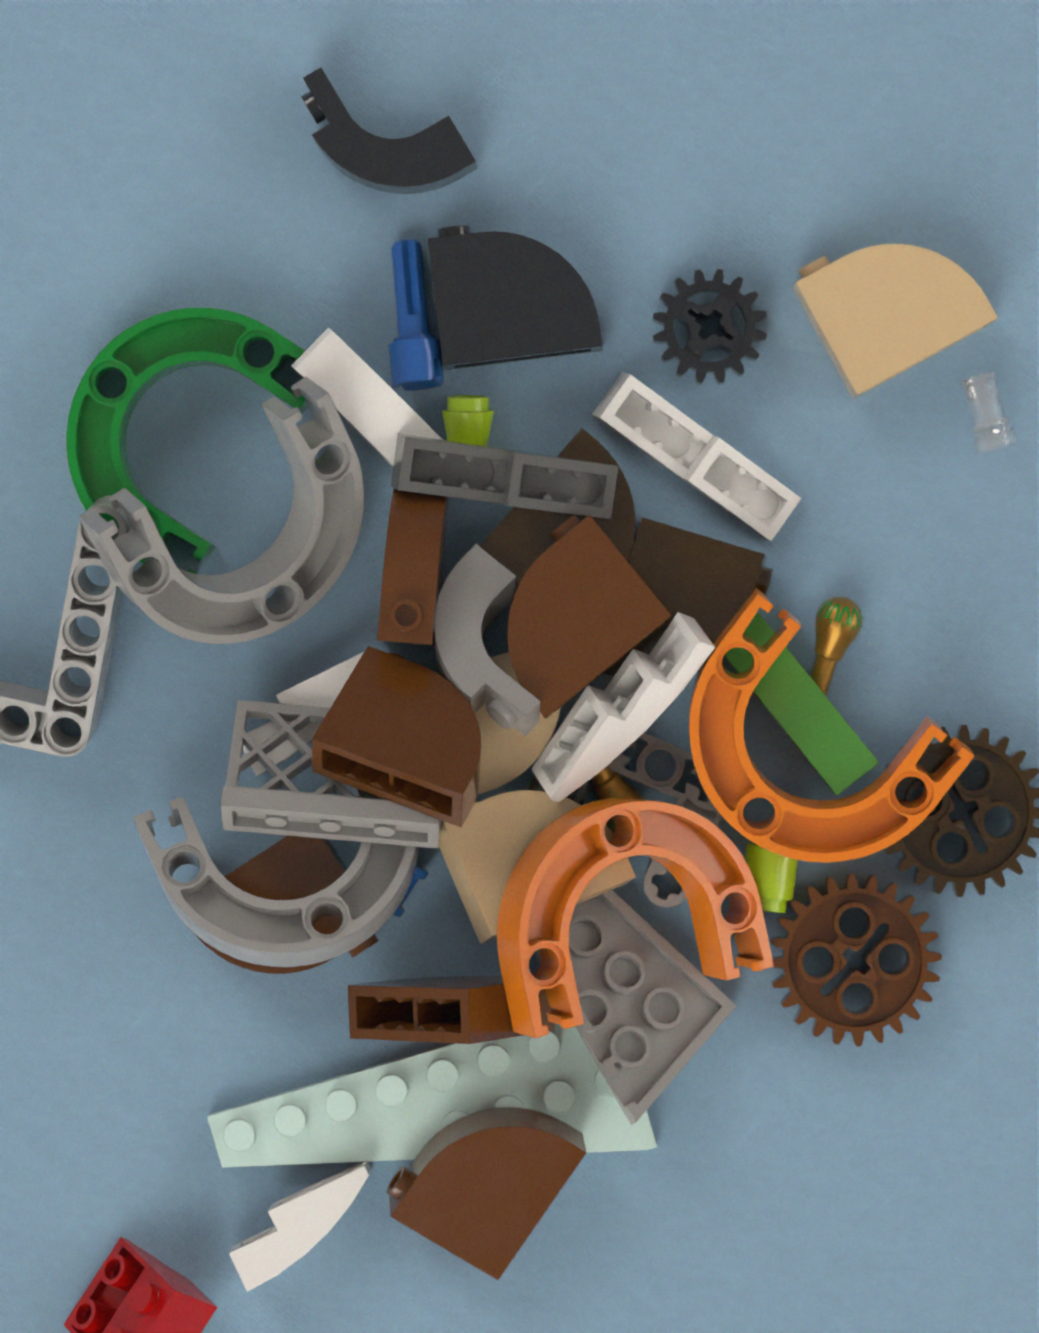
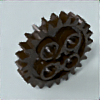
(1003, 786)

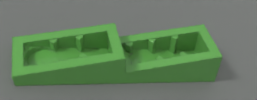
(806, 714)

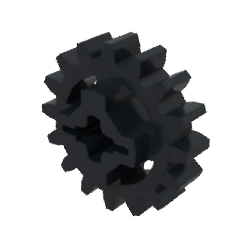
(688, 312)

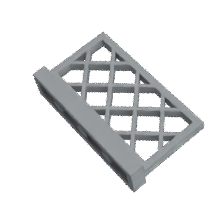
(308, 813)

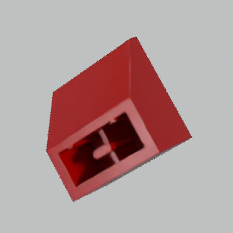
(139, 1296)

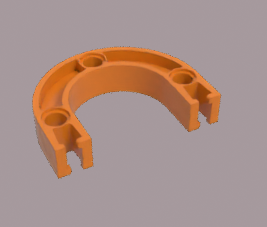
(800, 826)
(572, 851)

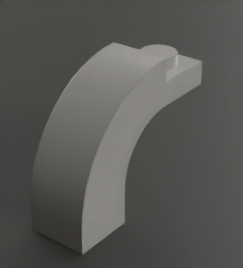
(465, 608)

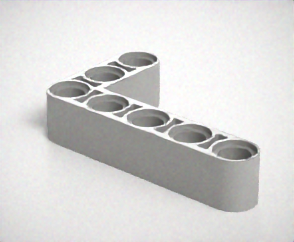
(72, 650)

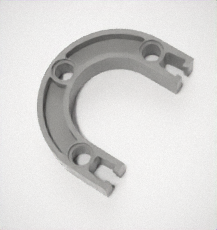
(300, 562)
(278, 930)

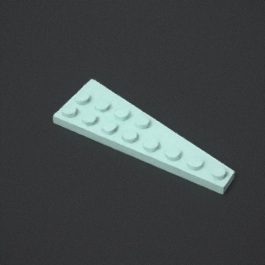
(405, 1102)

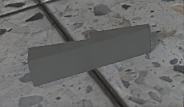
(504, 476)

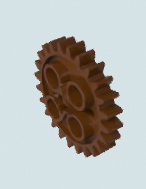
(889, 991)

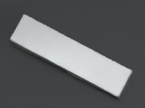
(696, 456)

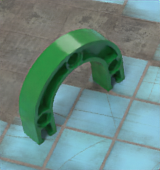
(146, 355)

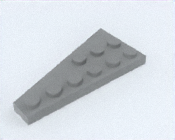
(638, 1001)

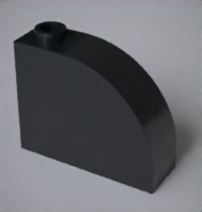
(507, 300)

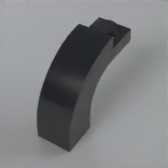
(387, 165)

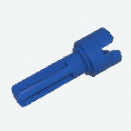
(414, 353)

